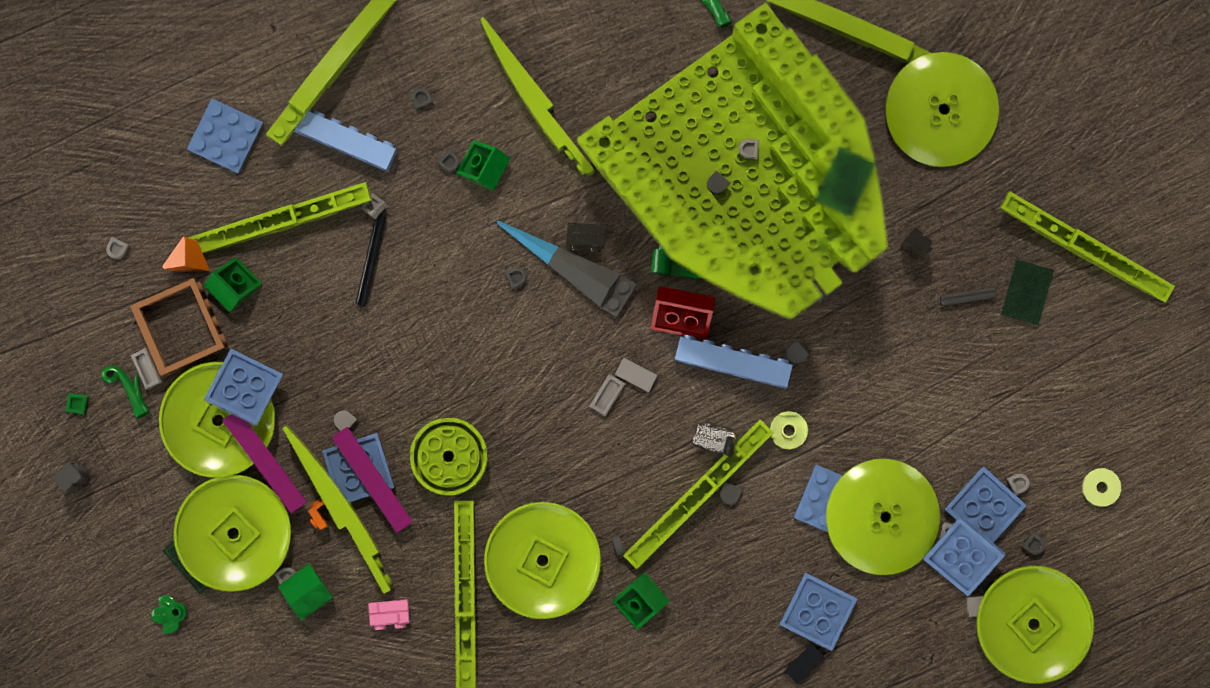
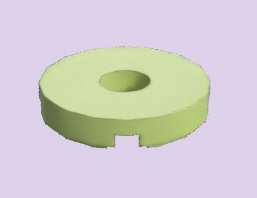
(800, 430)
(1090, 491)

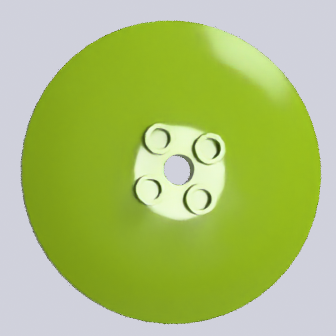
(915, 115)
(190, 431)
(856, 510)
(204, 527)
(513, 564)
(1062, 632)

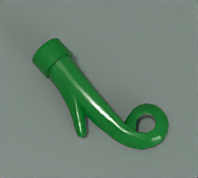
(721, 17)
(132, 390)

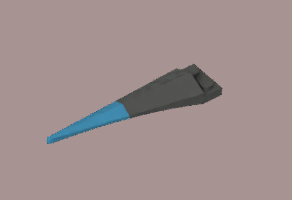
(598, 283)

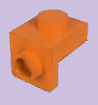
(317, 519)

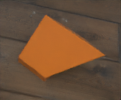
(187, 257)

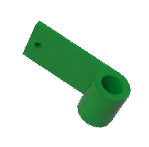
(664, 265)

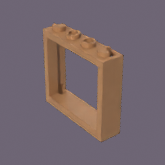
(150, 340)

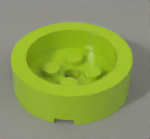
(469, 456)

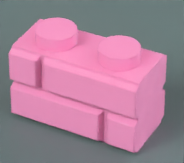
(389, 613)

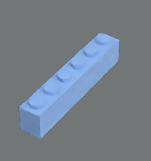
(347, 140)
(733, 362)

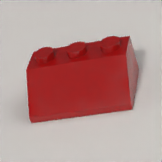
(682, 313)

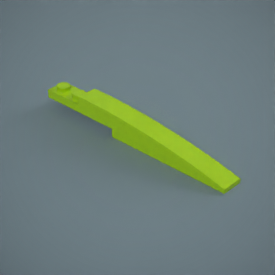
(853, 28)
(328, 69)
(535, 100)
(283, 218)
(1086, 247)
(697, 495)
(340, 508)
(465, 594)

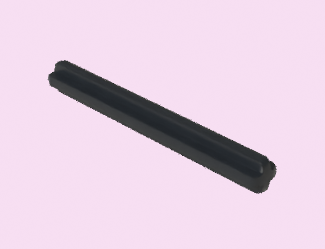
(370, 260)

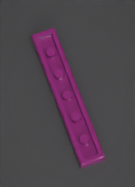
(265, 462)
(372, 479)

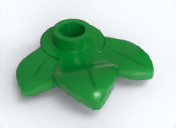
(166, 614)

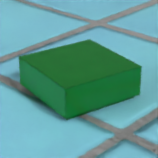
(76, 403)

